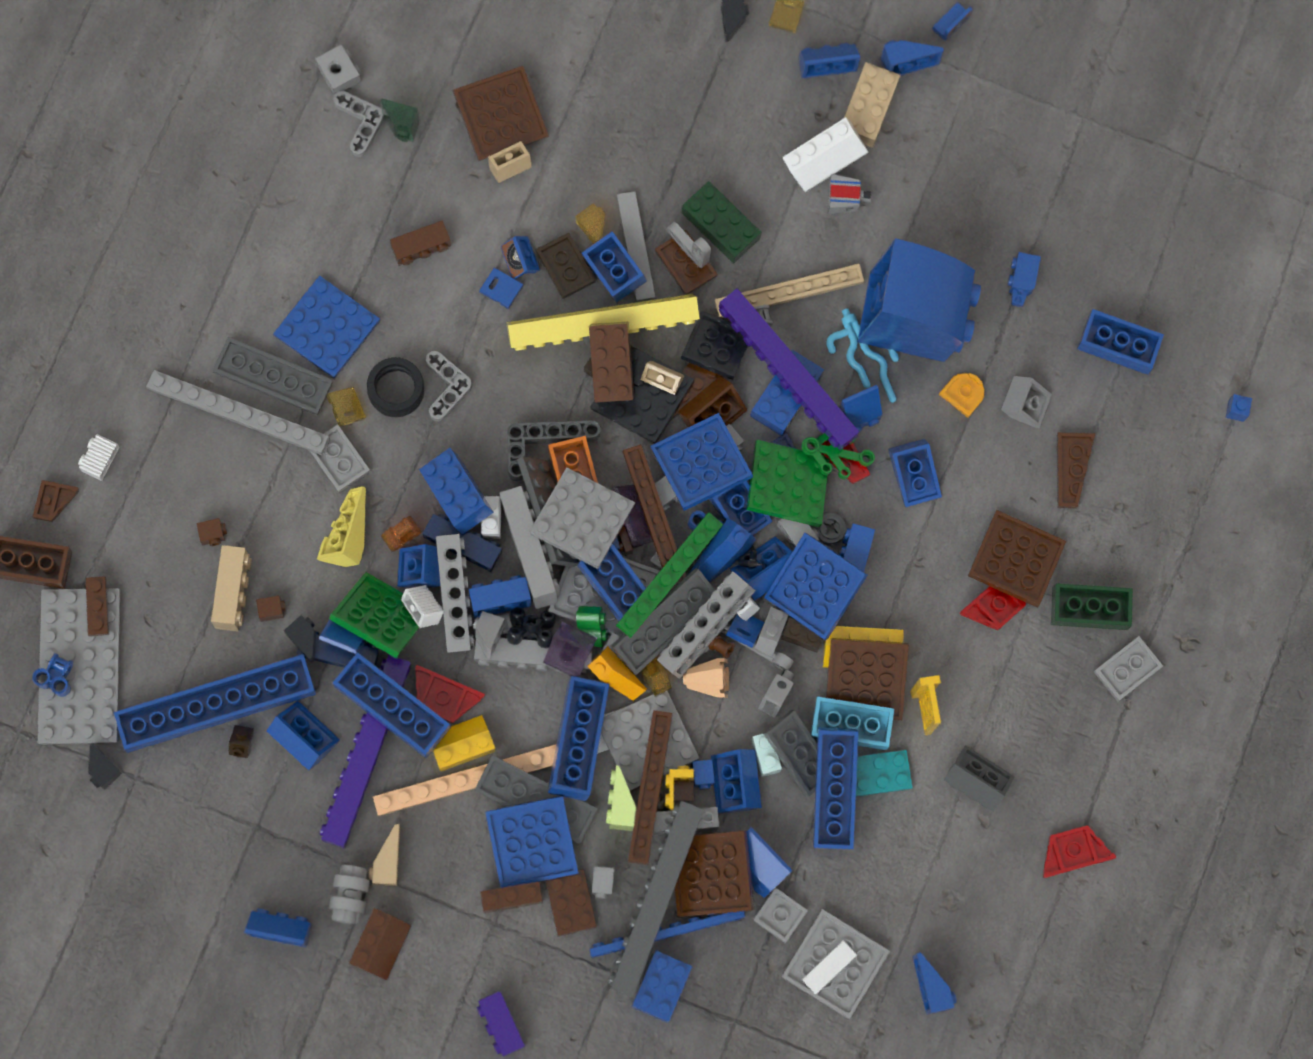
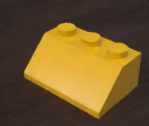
(464, 743)

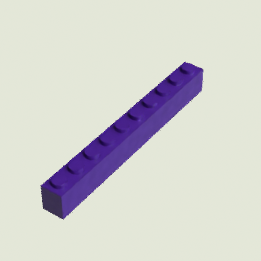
(788, 369)
(360, 766)

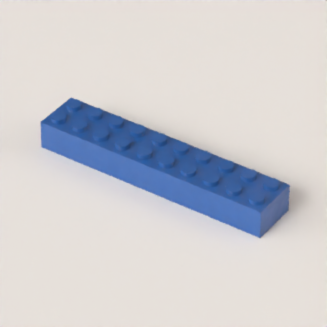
(214, 703)

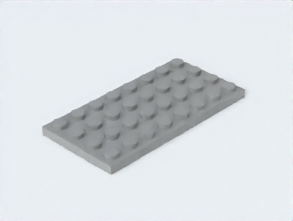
(89, 708)

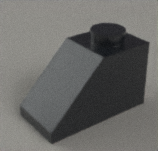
(733, 16)
(303, 636)
(101, 768)

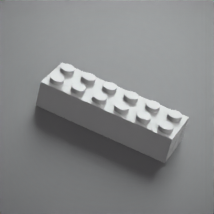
(530, 551)

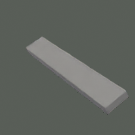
(635, 242)

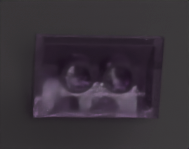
(635, 523)

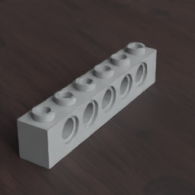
(705, 635)
(454, 643)

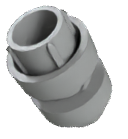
(348, 903)

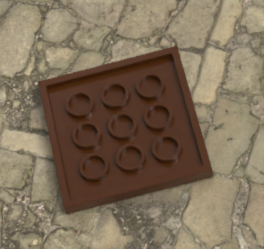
(500, 112)
(1017, 558)
(868, 673)
(715, 876)

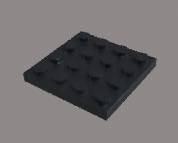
(651, 407)

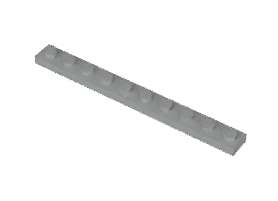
(238, 412)

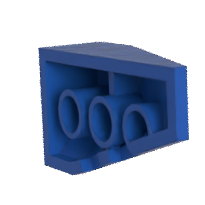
(724, 550)

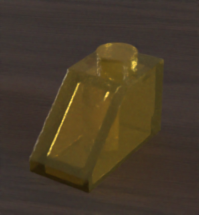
(591, 222)
(656, 677)

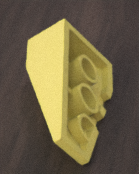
(346, 539)

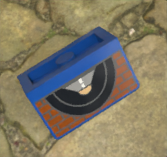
(952, 21)
(520, 256)

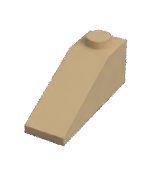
(386, 864)

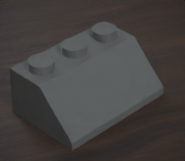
(979, 778)

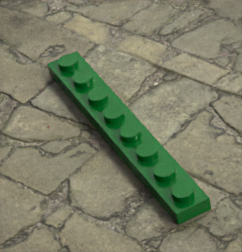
(669, 575)

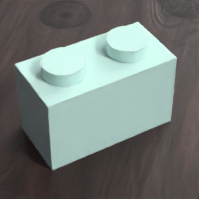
(766, 756)

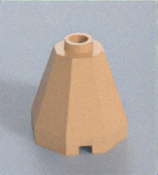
(709, 678)

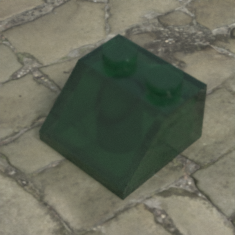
(401, 119)

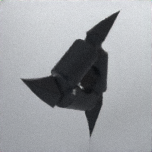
(748, 559)

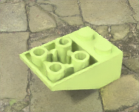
(622, 812)

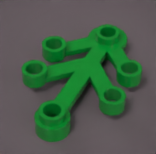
(834, 454)

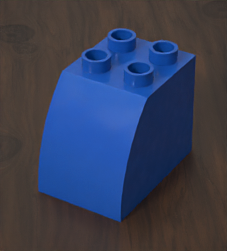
(919, 302)

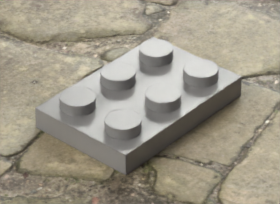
(341, 460)
(1128, 668)

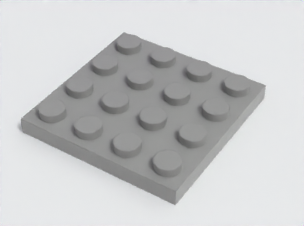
(582, 518)
(628, 734)
(851, 983)

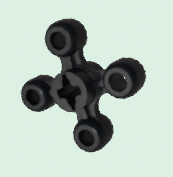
(531, 627)

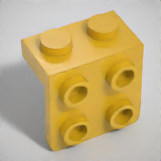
(683, 773)

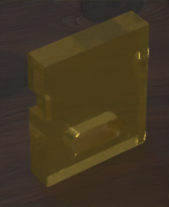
(785, 17)
(345, 402)

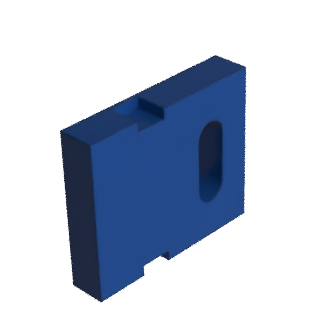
(504, 291)
(745, 631)

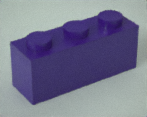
(500, 1024)

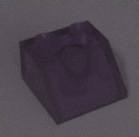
(570, 650)

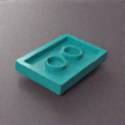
(883, 773)

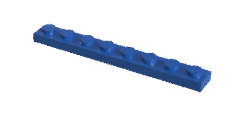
(675, 929)

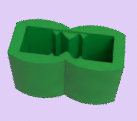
(592, 621)

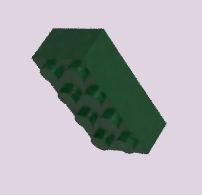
(721, 222)
(1091, 606)

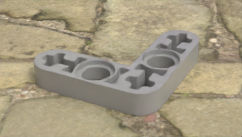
(365, 116)
(698, 251)
(453, 382)

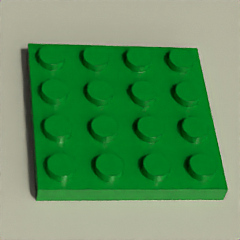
(787, 484)
(376, 615)

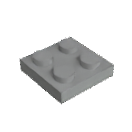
(780, 915)

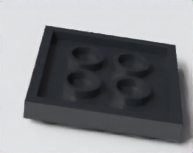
(715, 346)

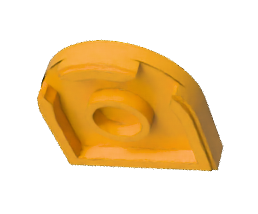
(964, 392)

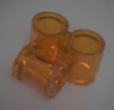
(398, 535)

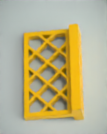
(925, 692)

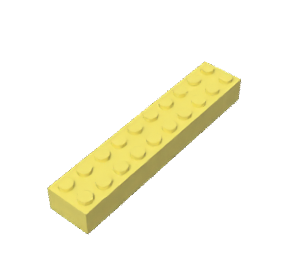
(576, 324)

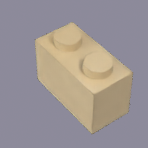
(509, 162)

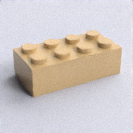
(871, 101)
(230, 588)

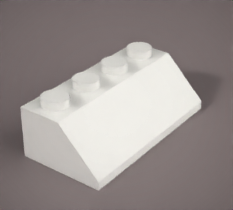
(825, 154)

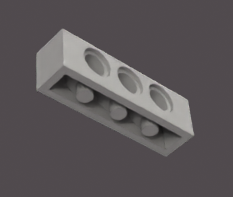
(708, 820)

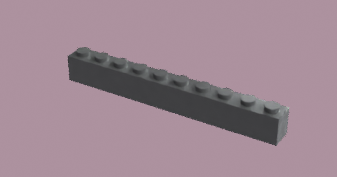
(656, 899)

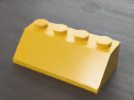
(861, 633)

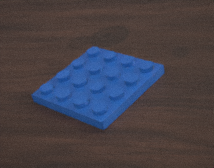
(326, 327)
(701, 461)
(815, 586)
(531, 842)

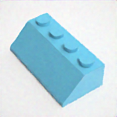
(871, 721)

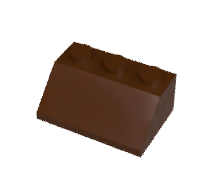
(716, 398)
(380, 944)

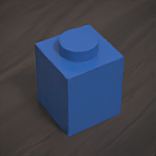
(1238, 408)
(703, 774)

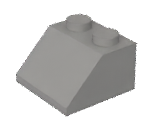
(1026, 401)

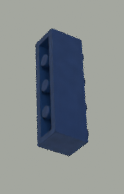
(476, 550)
(338, 656)

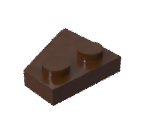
(52, 500)

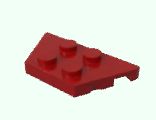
(993, 608)
(444, 695)
(1074, 851)

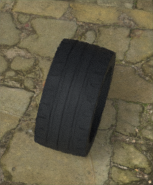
(390, 365)

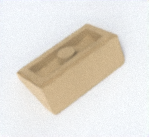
(662, 377)

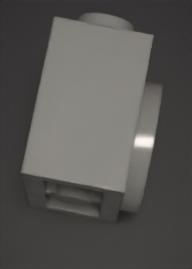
(338, 59)

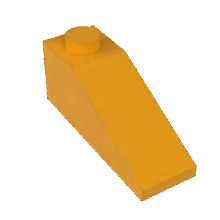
(615, 673)

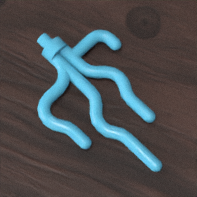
(852, 330)

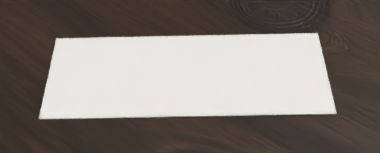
(829, 967)

